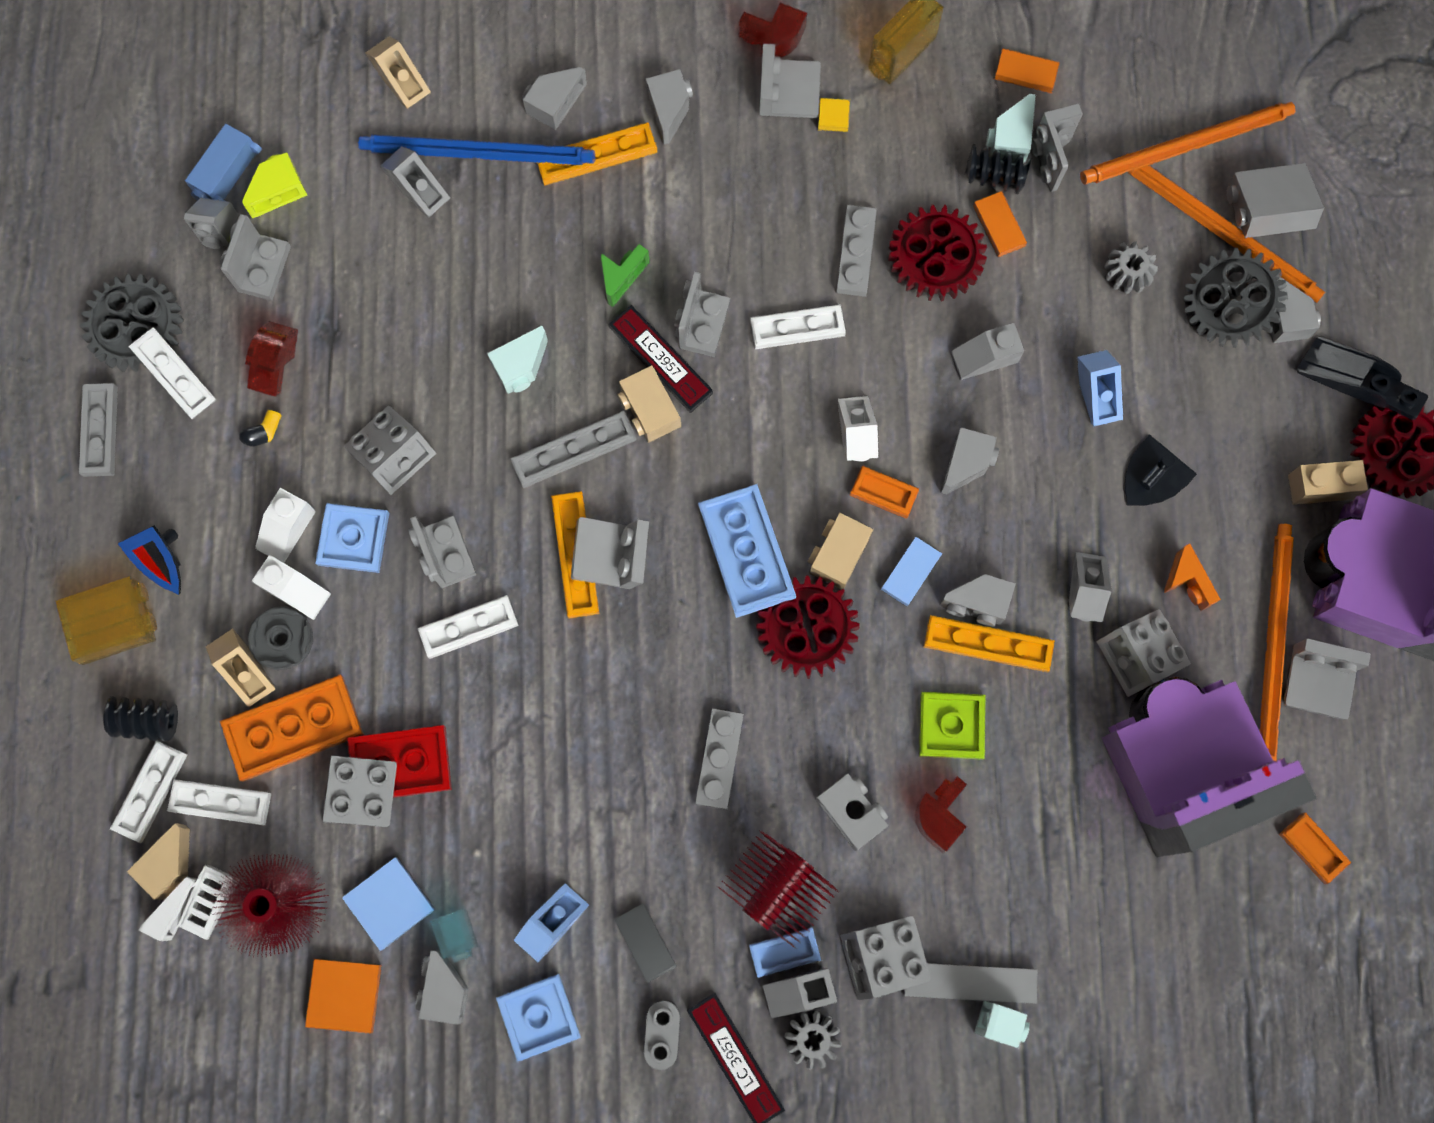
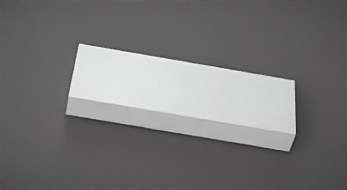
(797, 326)
(172, 373)
(468, 627)
(148, 791)
(219, 802)

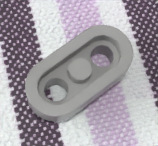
(662, 1035)

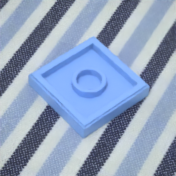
(352, 538)
(388, 903)
(538, 1017)

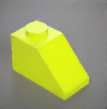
(273, 186)

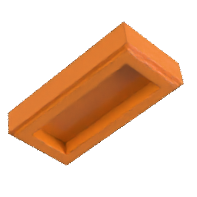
(1027, 70)
(999, 224)
(884, 492)
(1315, 848)

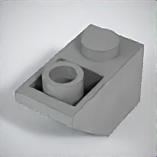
(212, 221)
(982, 598)
(443, 992)
(800, 993)

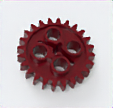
(954, 273)
(1380, 430)
(834, 619)

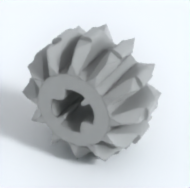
(1135, 259)
(823, 1044)

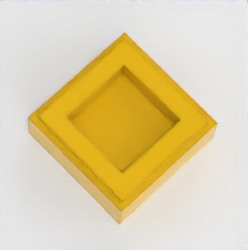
(834, 114)

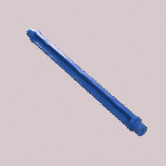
(478, 149)

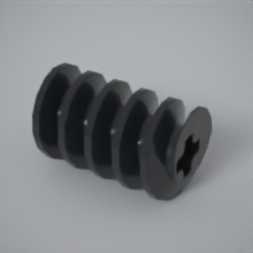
(996, 169)
(140, 721)

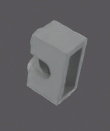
(834, 804)

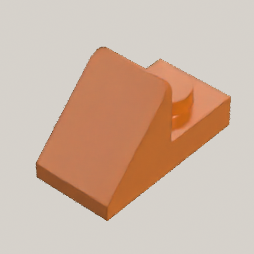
(1189, 570)

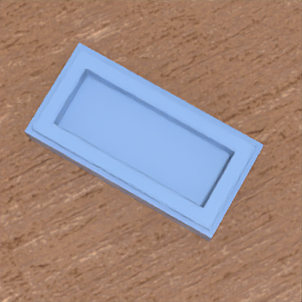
(911, 571)
(778, 955)

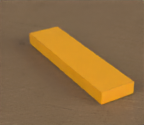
(609, 151)
(579, 595)
(989, 643)

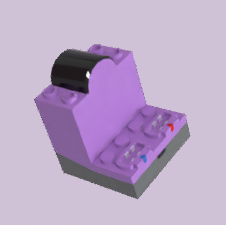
(1377, 572)
(1199, 766)

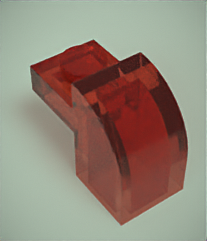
(783, 31)
(267, 354)
(934, 819)

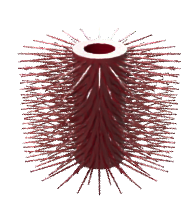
(779, 887)
(270, 904)

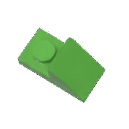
(621, 277)

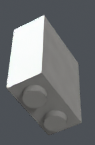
(1275, 200)

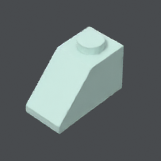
(1014, 130)
(519, 360)
(1002, 1024)

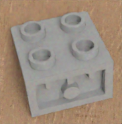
(789, 86)
(1051, 135)
(254, 260)
(701, 318)
(390, 449)
(444, 551)
(610, 552)
(1143, 652)
(1323, 678)
(359, 791)
(885, 958)

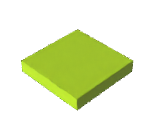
(952, 725)

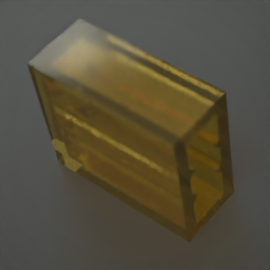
(904, 38)
(106, 620)

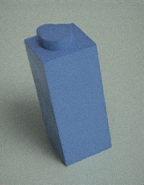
(222, 164)

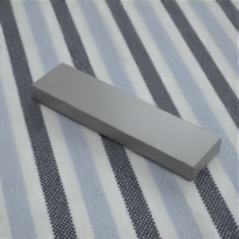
(573, 449)
(978, 984)

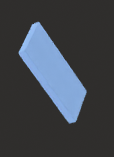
(747, 550)

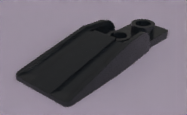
(1361, 377)

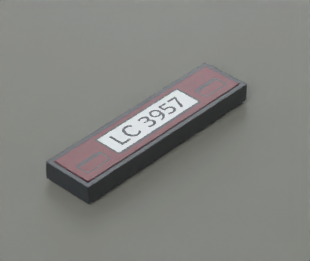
(668, 364)
(735, 1060)

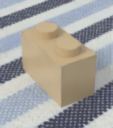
(649, 404)
(1327, 482)
(840, 551)

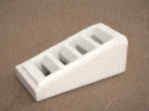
(202, 884)
(164, 920)

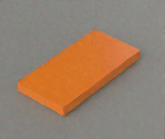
(291, 728)

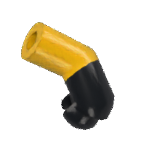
(263, 432)

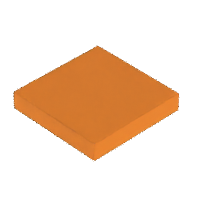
(343, 996)

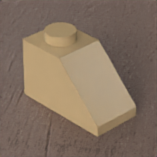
(398, 71)
(239, 668)
(164, 863)

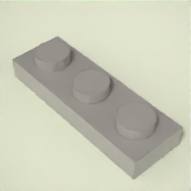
(856, 250)
(98, 430)
(719, 759)

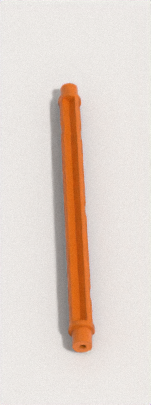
(1187, 142)
(1223, 228)
(1276, 637)

